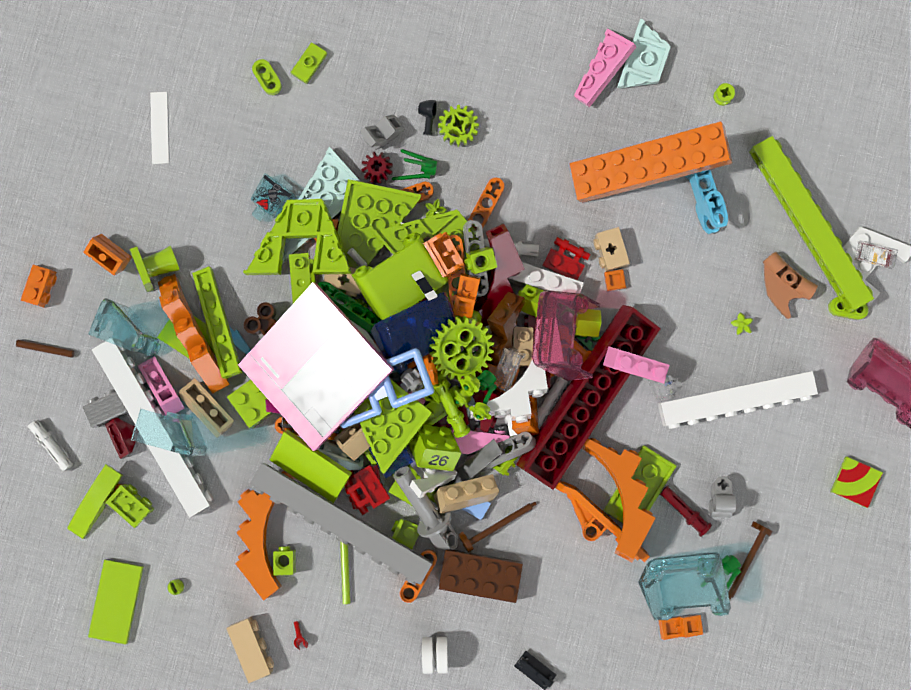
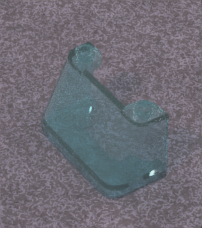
(123, 328)
(685, 583)

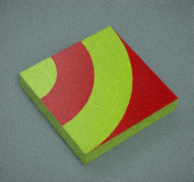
(856, 482)

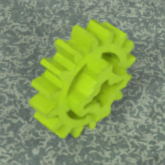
(451, 129)

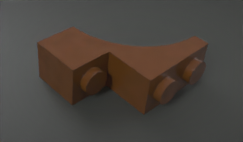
(502, 324)

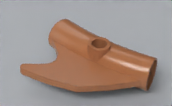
(781, 290)

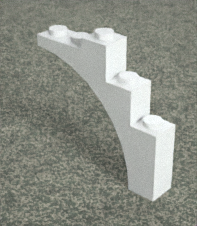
(517, 398)

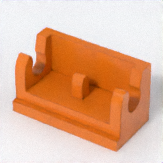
(444, 254)

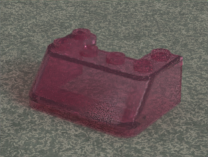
(886, 374)

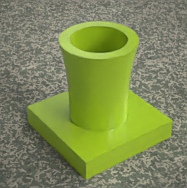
(154, 265)

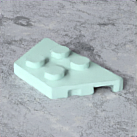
(647, 60)

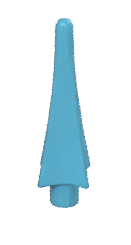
(239, 341)

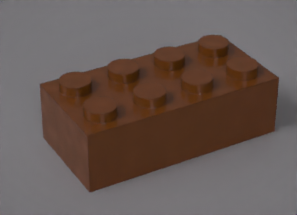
(480, 575)

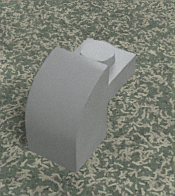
(383, 132)

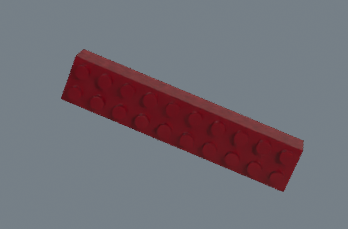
(586, 399)

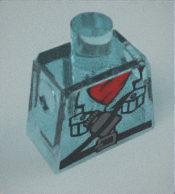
(270, 198)

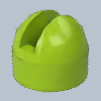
(179, 585)

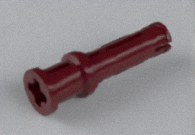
(692, 517)

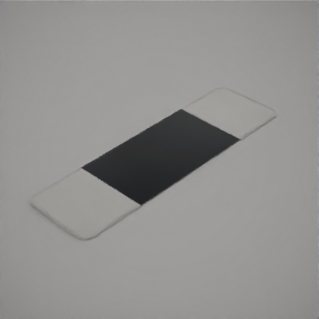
(424, 285)

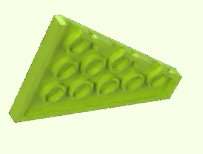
(370, 209)
(393, 428)

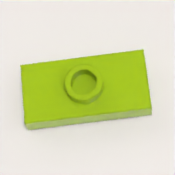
(308, 63)

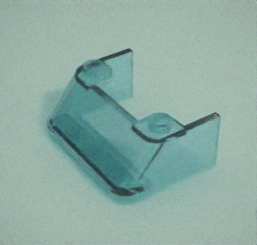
(169, 432)

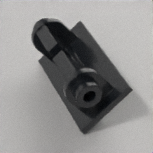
(535, 670)

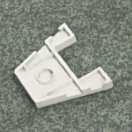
(864, 234)
(430, 478)

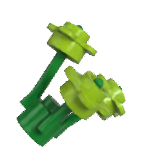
(472, 384)

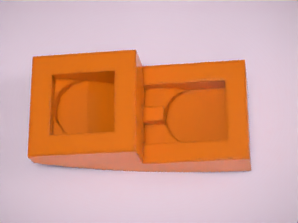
(466, 295)
(681, 627)

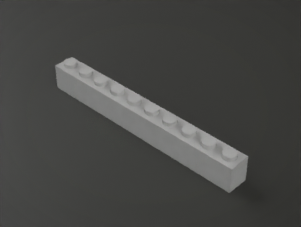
(341, 523)

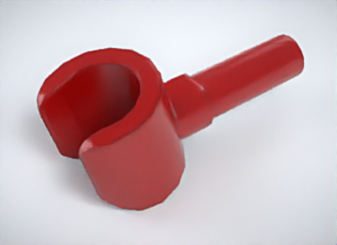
(299, 638)

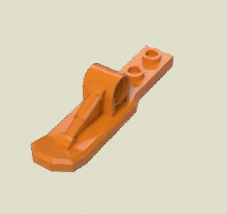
(591, 515)

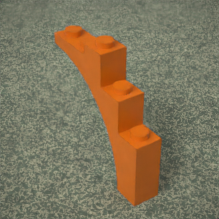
(189, 333)
(632, 492)
(256, 564)

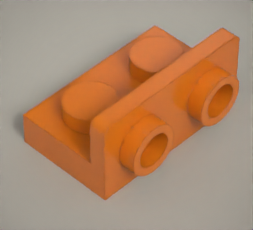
(39, 286)

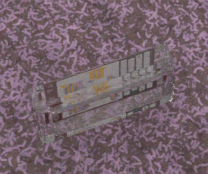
(876, 254)

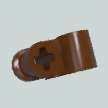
(264, 323)

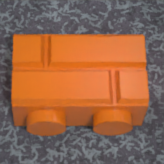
(107, 254)

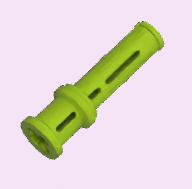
(454, 416)

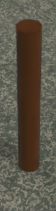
(45, 348)

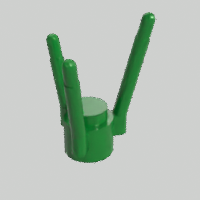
(428, 166)
(731, 566)

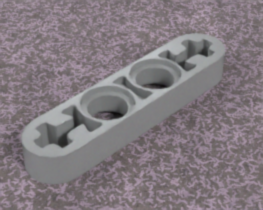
(477, 233)
(517, 450)

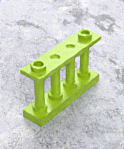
(301, 274)

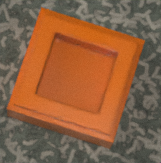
(615, 280)

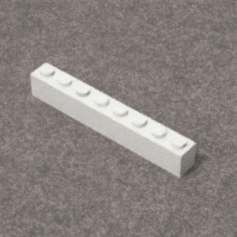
(738, 398)

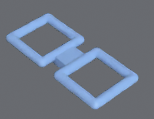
(386, 389)

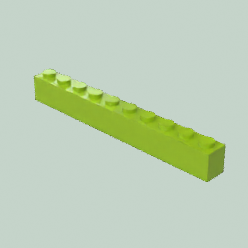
(811, 224)

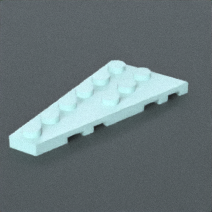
(327, 184)

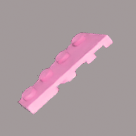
(608, 61)

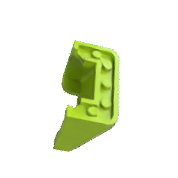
(390, 284)

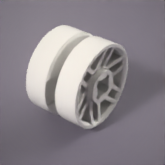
(434, 655)

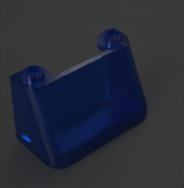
(413, 329)

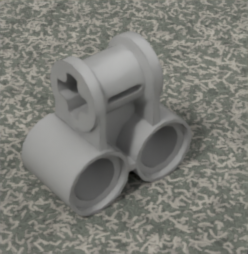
(722, 501)

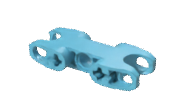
(709, 201)

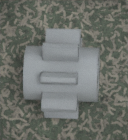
(411, 380)

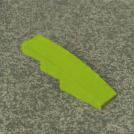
(94, 501)

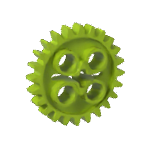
(451, 335)

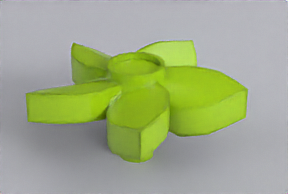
(434, 209)
(742, 323)

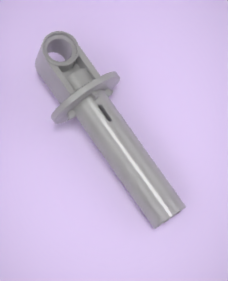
(433, 524)

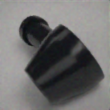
(428, 109)

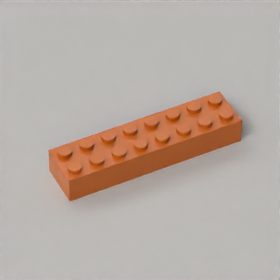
(651, 162)

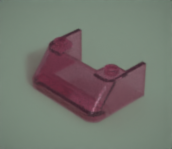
(556, 333)

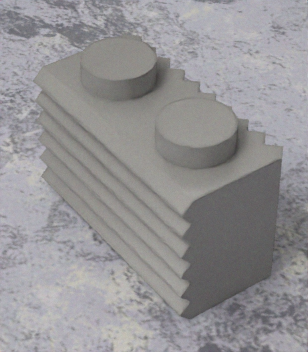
(104, 409)

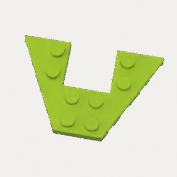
(301, 220)
(449, 222)

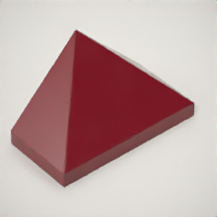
(121, 436)

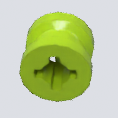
(720, 96)

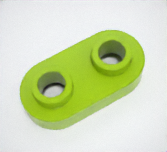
(267, 78)
(833, 309)

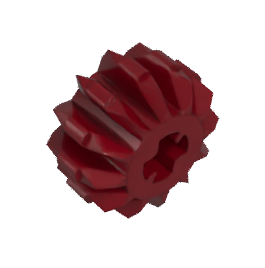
(377, 160)

